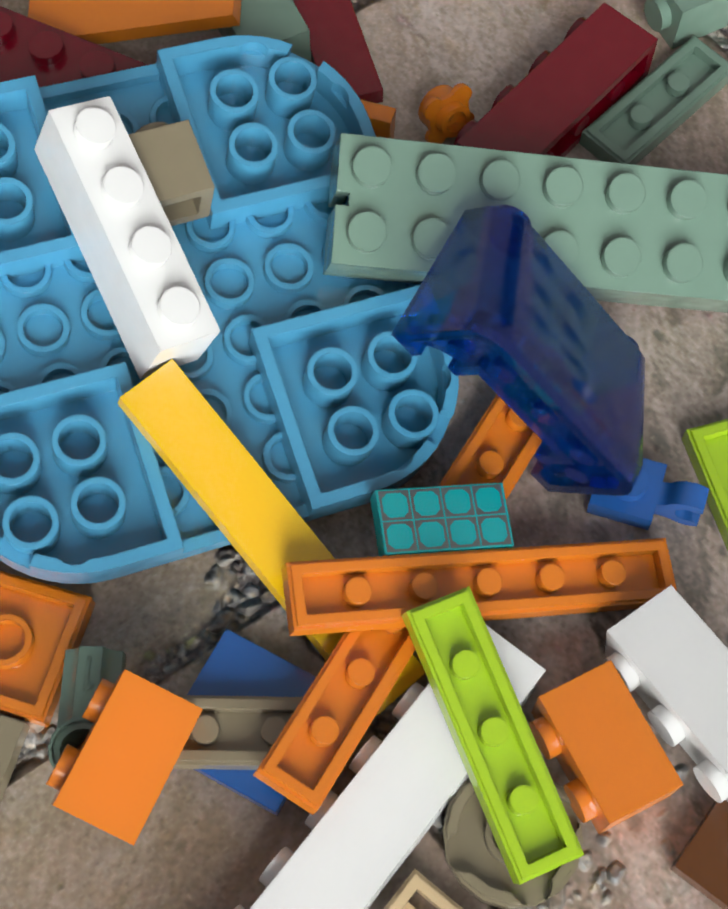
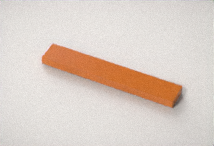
(504, 582)

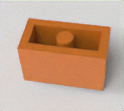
(603, 748)
(124, 756)

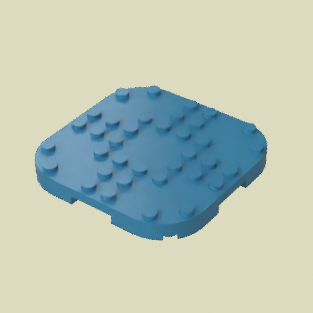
(299, 354)

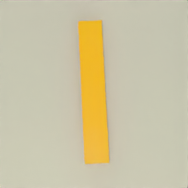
(232, 488)

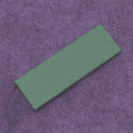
(657, 104)

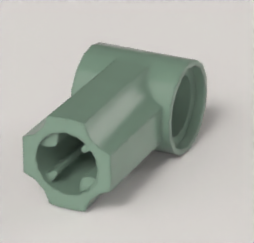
(81, 676)

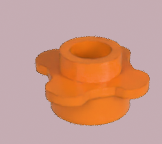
(445, 111)

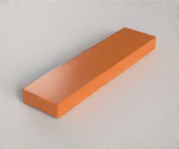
(134, 19)

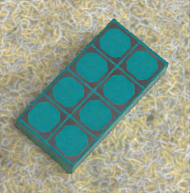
(441, 519)

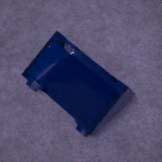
(542, 345)

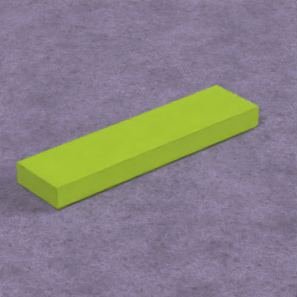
(492, 736)

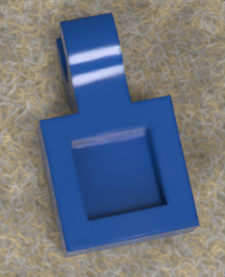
(676, 500)

